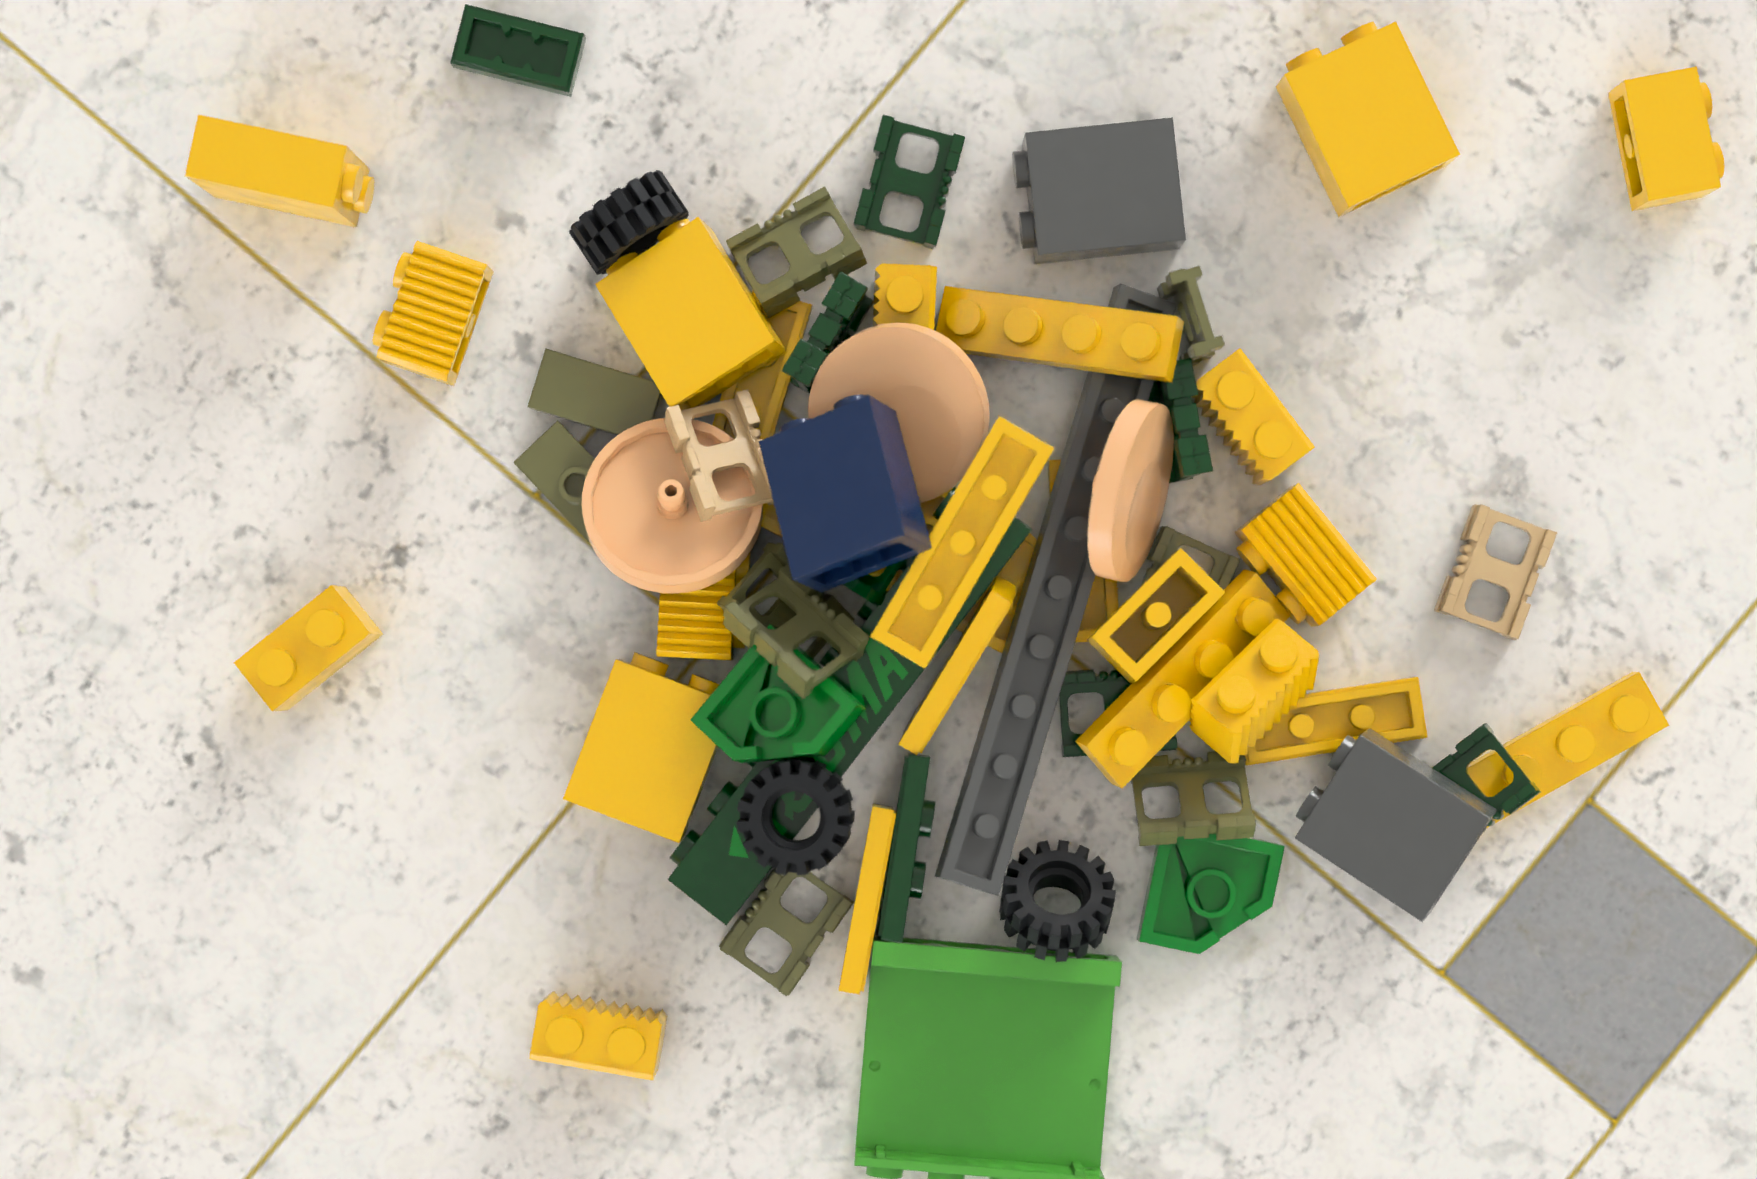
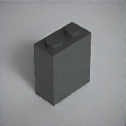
(1100, 191)
(1393, 822)

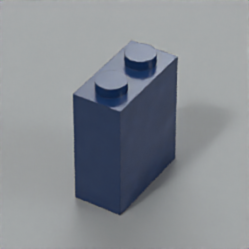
(844, 493)

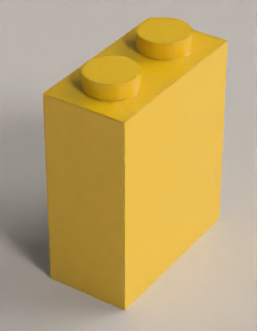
(1365, 116)
(279, 171)
(689, 314)
(643, 751)

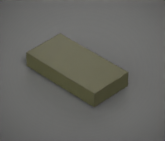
(592, 394)

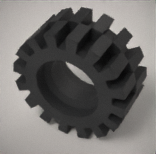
(627, 220)
(789, 854)
(1064, 871)

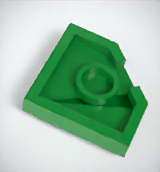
(763, 719)
(1207, 890)

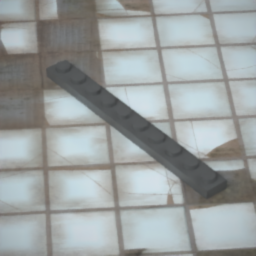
(1038, 638)

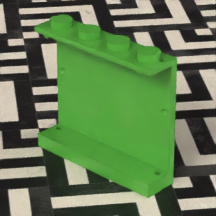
(984, 1061)

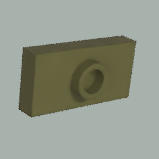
(558, 469)

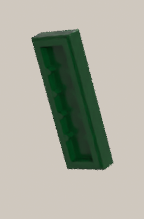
(904, 874)

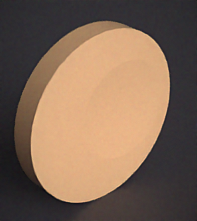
(928, 385)
(1130, 490)
(646, 519)

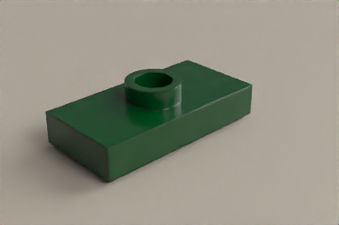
(518, 50)

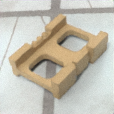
(703, 461)
(1478, 564)

